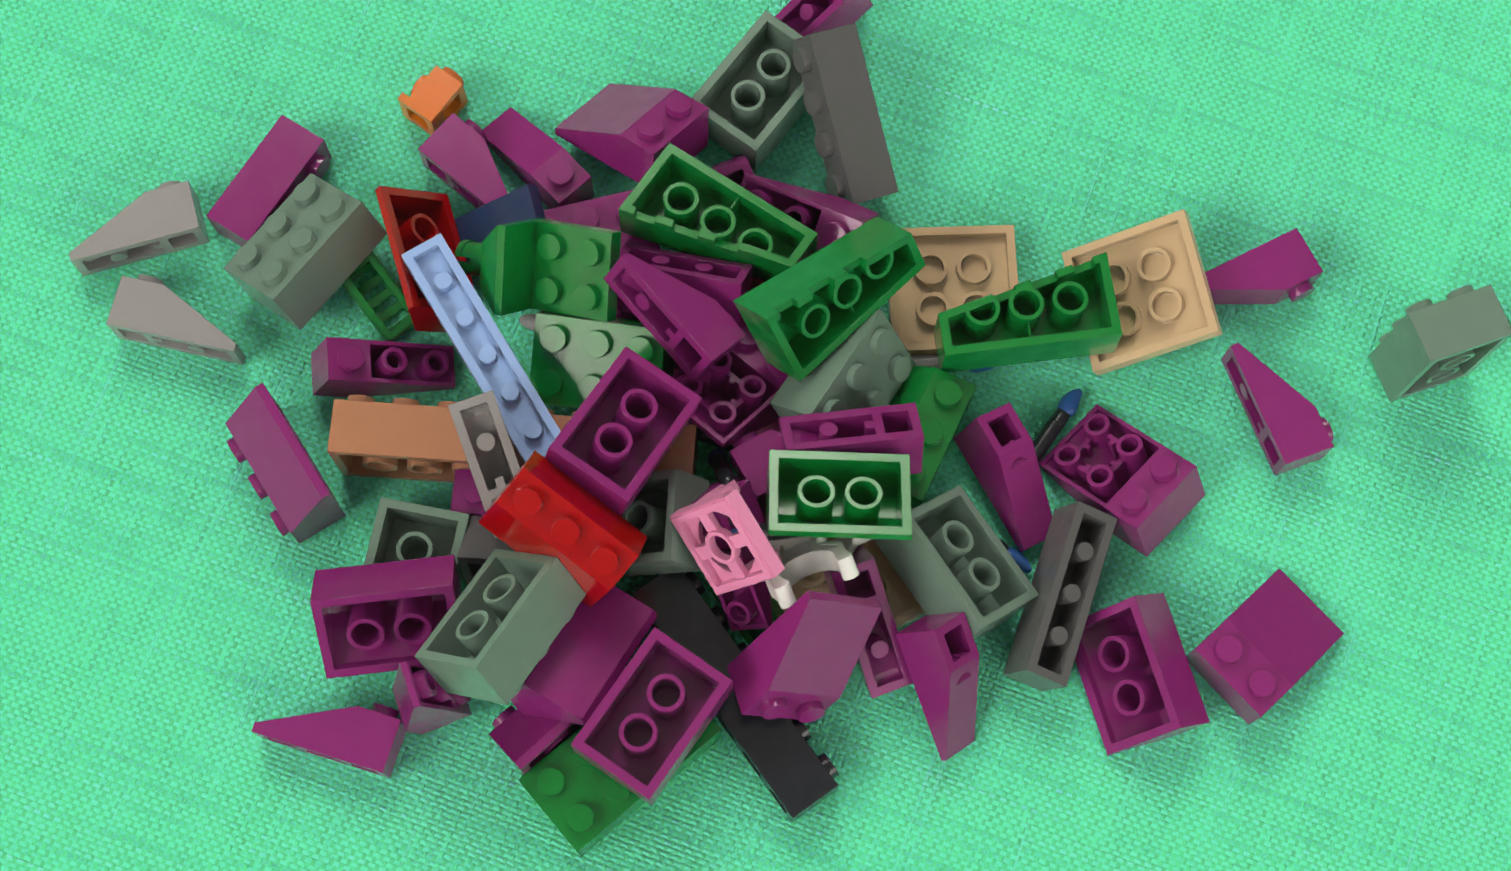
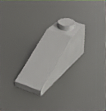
(147, 228)
(156, 316)
(485, 445)

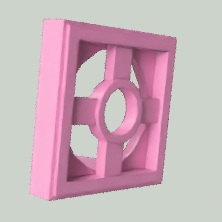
(723, 570)

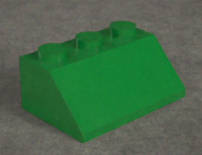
(941, 407)
(838, 495)

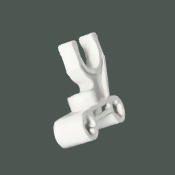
(808, 556)

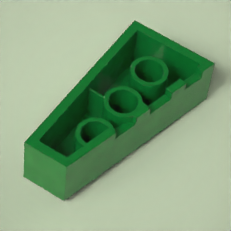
(828, 295)

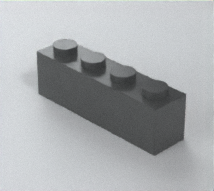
(844, 114)
(1066, 587)

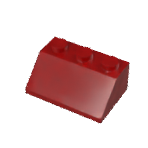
(409, 221)
(557, 517)

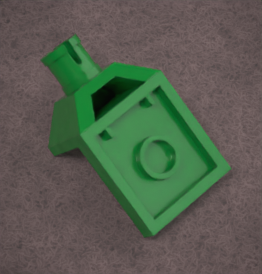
(545, 268)

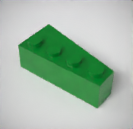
(710, 216)
(1033, 322)

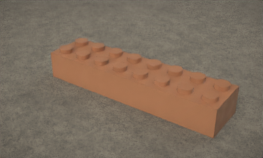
(423, 444)

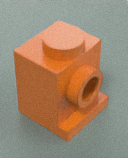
(434, 99)

